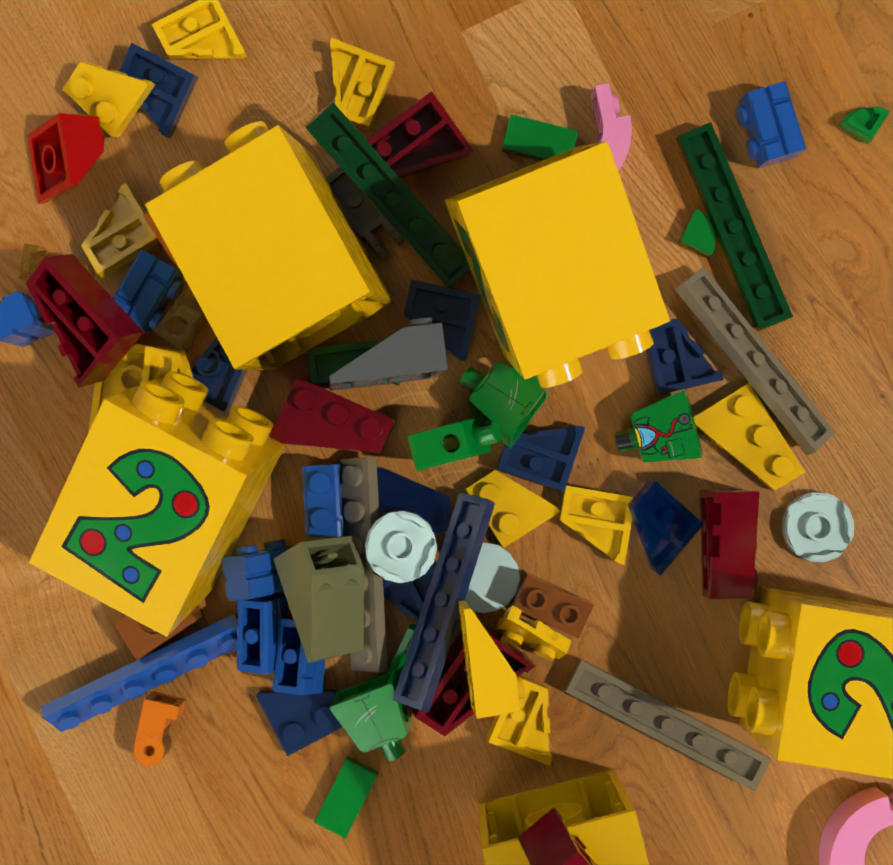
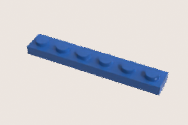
(142, 675)

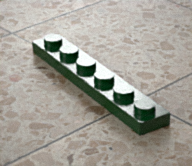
(388, 193)
(734, 227)

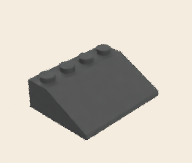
(405, 356)

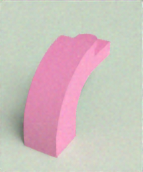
(611, 129)
(854, 826)

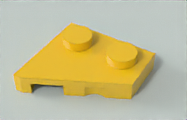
(199, 33)
(108, 95)
(515, 507)
(599, 518)

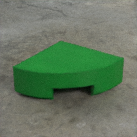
(864, 122)
(699, 234)

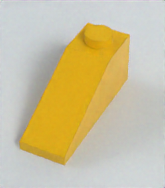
(491, 681)

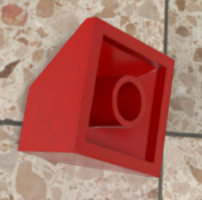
(63, 152)

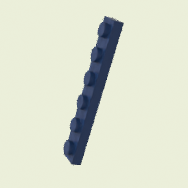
(441, 606)

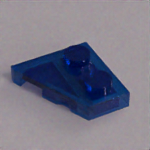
(406, 495)
(662, 524)

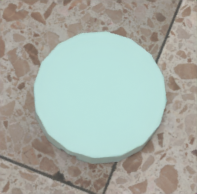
(817, 527)
(400, 546)
(493, 579)

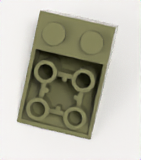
(325, 595)

